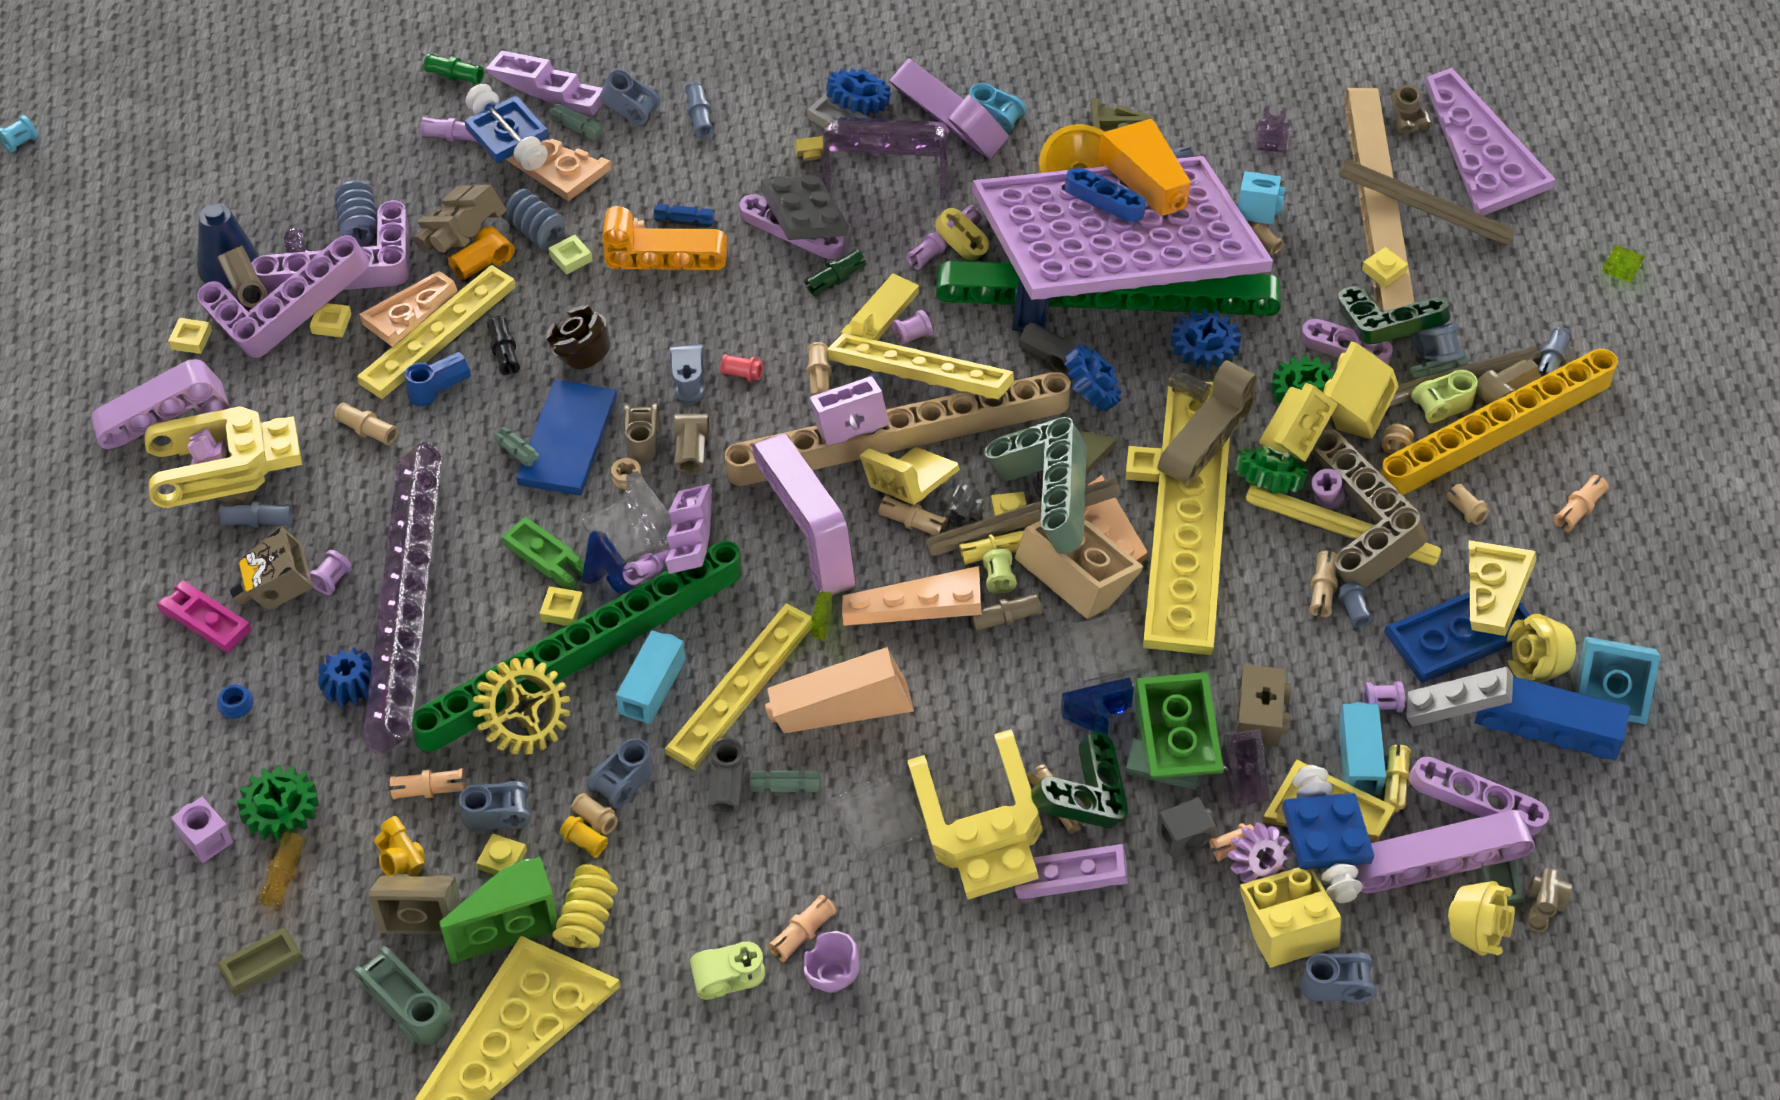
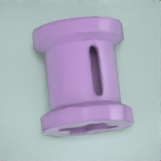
(912, 328)
(1328, 479)
(330, 572)
(1387, 696)

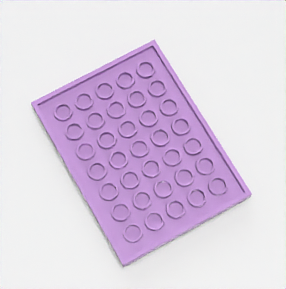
(1076, 248)

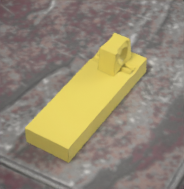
(882, 308)

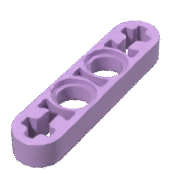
(755, 217)
(1479, 791)

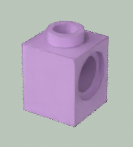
(204, 841)

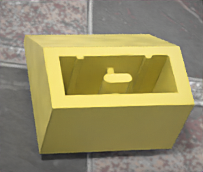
(1362, 390)
(1291, 916)

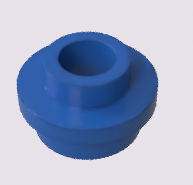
(231, 694)

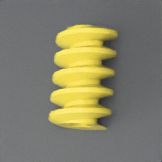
(585, 908)

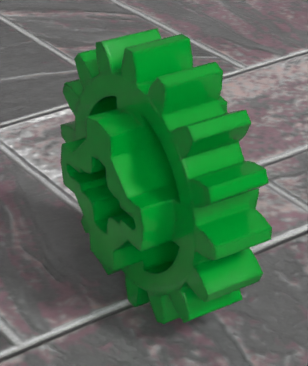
(1298, 374)
(1270, 469)
(264, 815)

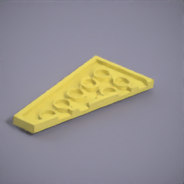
(517, 1019)

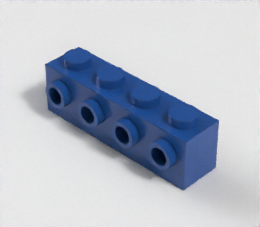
(1560, 719)

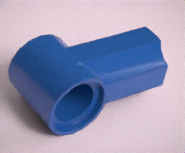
(426, 380)

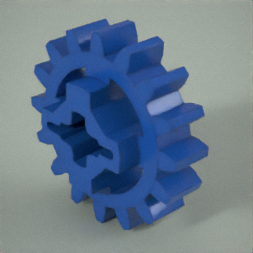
(858, 91)
(1205, 339)
(1093, 377)

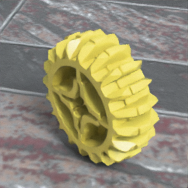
(549, 692)

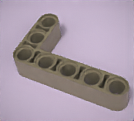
(1398, 522)

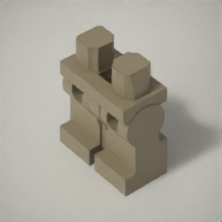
(458, 218)

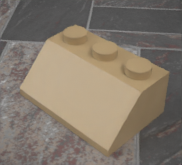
(1086, 577)

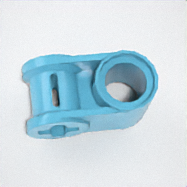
(998, 103)

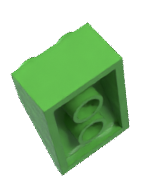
(1178, 725)
(500, 911)

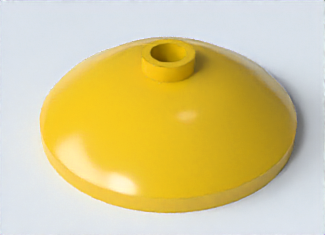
(1071, 148)

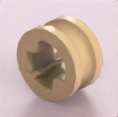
(1396, 438)
(625, 464)

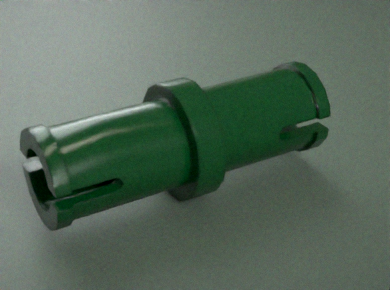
(835, 272)

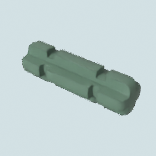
(576, 121)
(1432, 367)
(516, 446)
(784, 781)

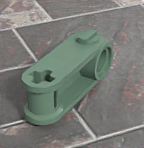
(404, 998)

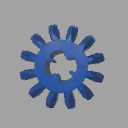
(345, 677)

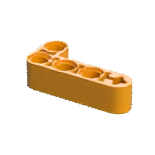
(660, 248)

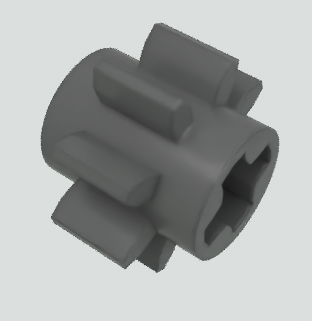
(963, 505)

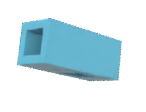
(650, 677)
(1362, 747)

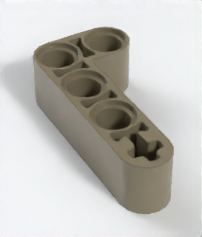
(1211, 425)

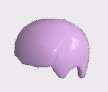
(832, 962)

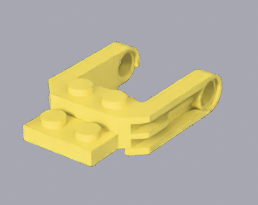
(253, 452)
(991, 845)

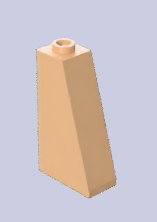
(841, 694)

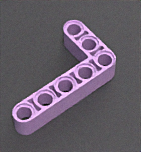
(962, 116)
(387, 261)
(288, 304)
(812, 511)

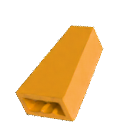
(1146, 165)

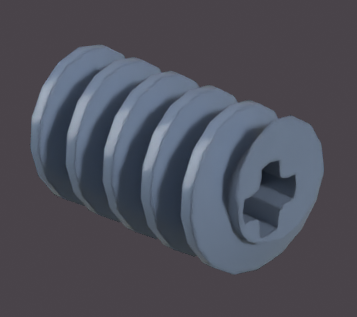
(356, 211)
(534, 219)

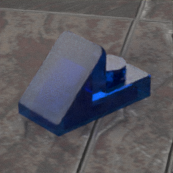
(603, 559)
(1091, 704)

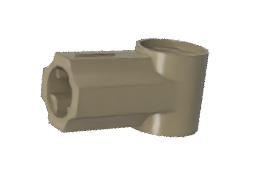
(241, 274)
(1495, 385)
(690, 436)

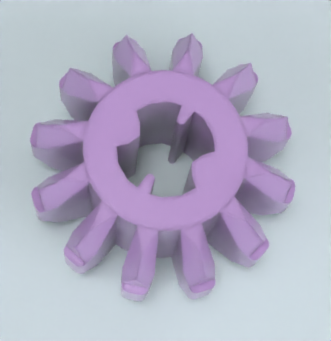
(1264, 840)

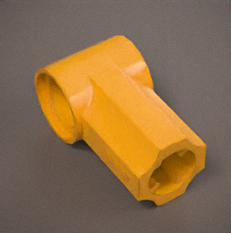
(487, 249)

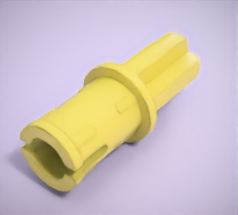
(975, 551)
(1397, 777)

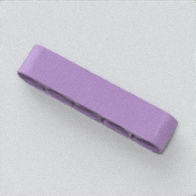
(1446, 851)

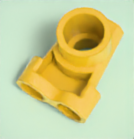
(397, 851)

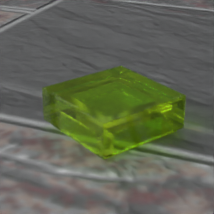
(1623, 263)
(822, 615)

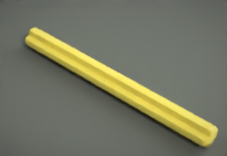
(1326, 519)

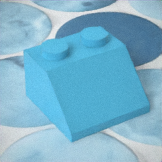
(1619, 675)

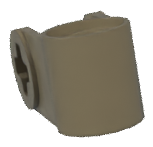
(641, 432)

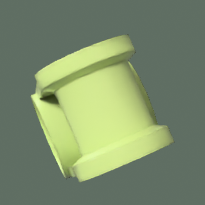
(1446, 395)
(724, 972)

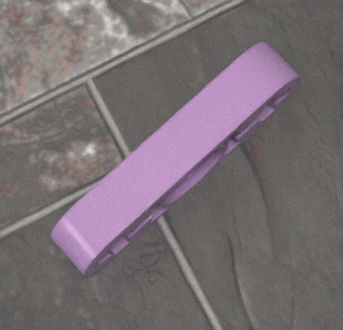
(1339, 333)

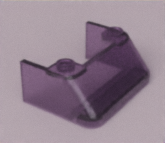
(886, 137)

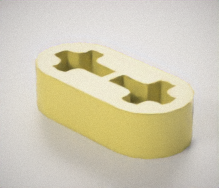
(961, 234)

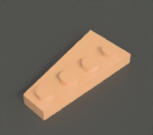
(925, 598)

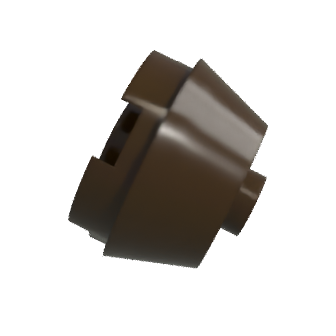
(580, 338)

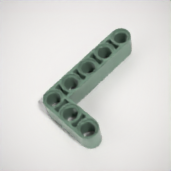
(1061, 455)

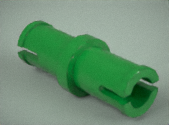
(453, 68)

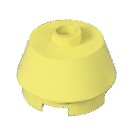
(1540, 648)
(1481, 917)

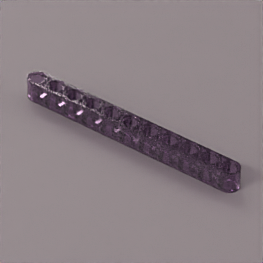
(402, 600)

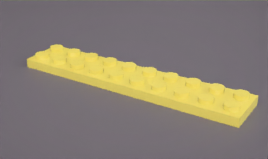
(1186, 547)

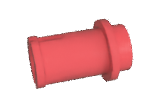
(742, 367)

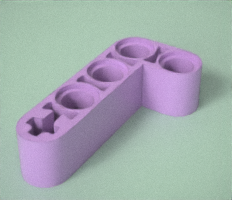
(158, 401)

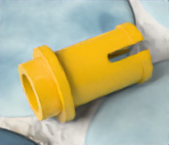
(576, 831)

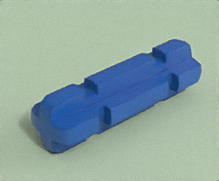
(683, 215)

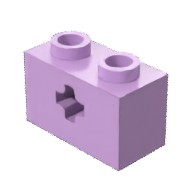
(849, 411)

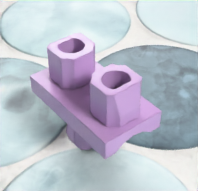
(205, 448)

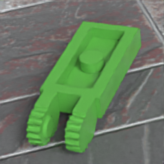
(543, 552)

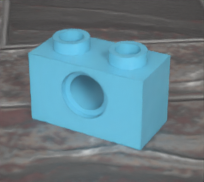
(1261, 197)

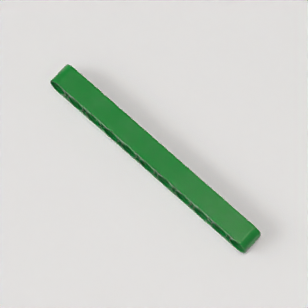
(999, 282)
(596, 632)

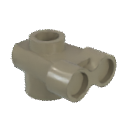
(1408, 111)
(1548, 897)

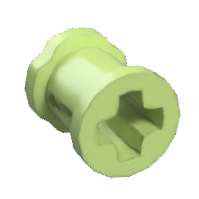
(999, 571)

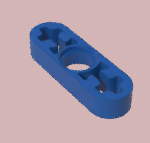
(1117, 201)

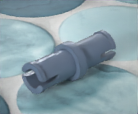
(699, 109)
(1554, 353)
(255, 514)

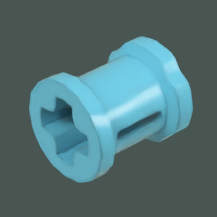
(27, 131)

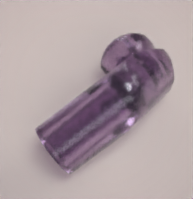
(294, 241)

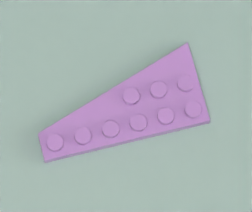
(1487, 154)

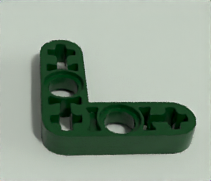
(1378, 327)
(1103, 803)

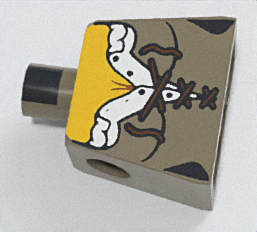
(273, 571)

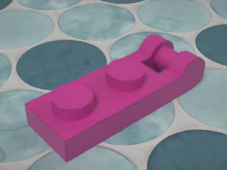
(205, 616)

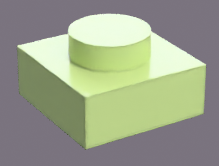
(570, 254)

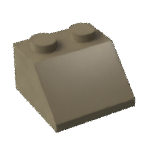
(413, 903)

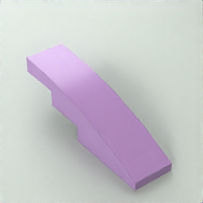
(540, 80)
(689, 528)

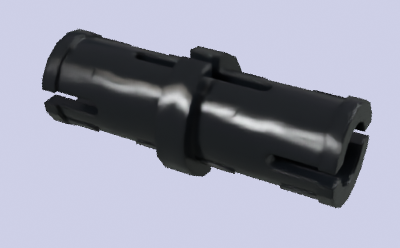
(503, 345)

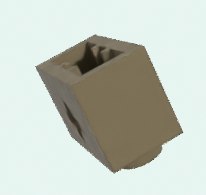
(1262, 702)

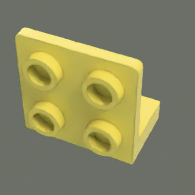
(1299, 421)
(910, 476)

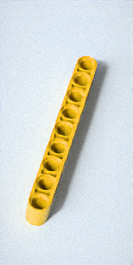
(1500, 421)

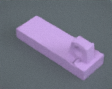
(1076, 872)

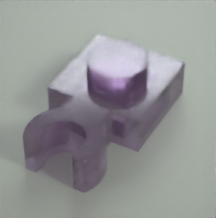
(1273, 132)

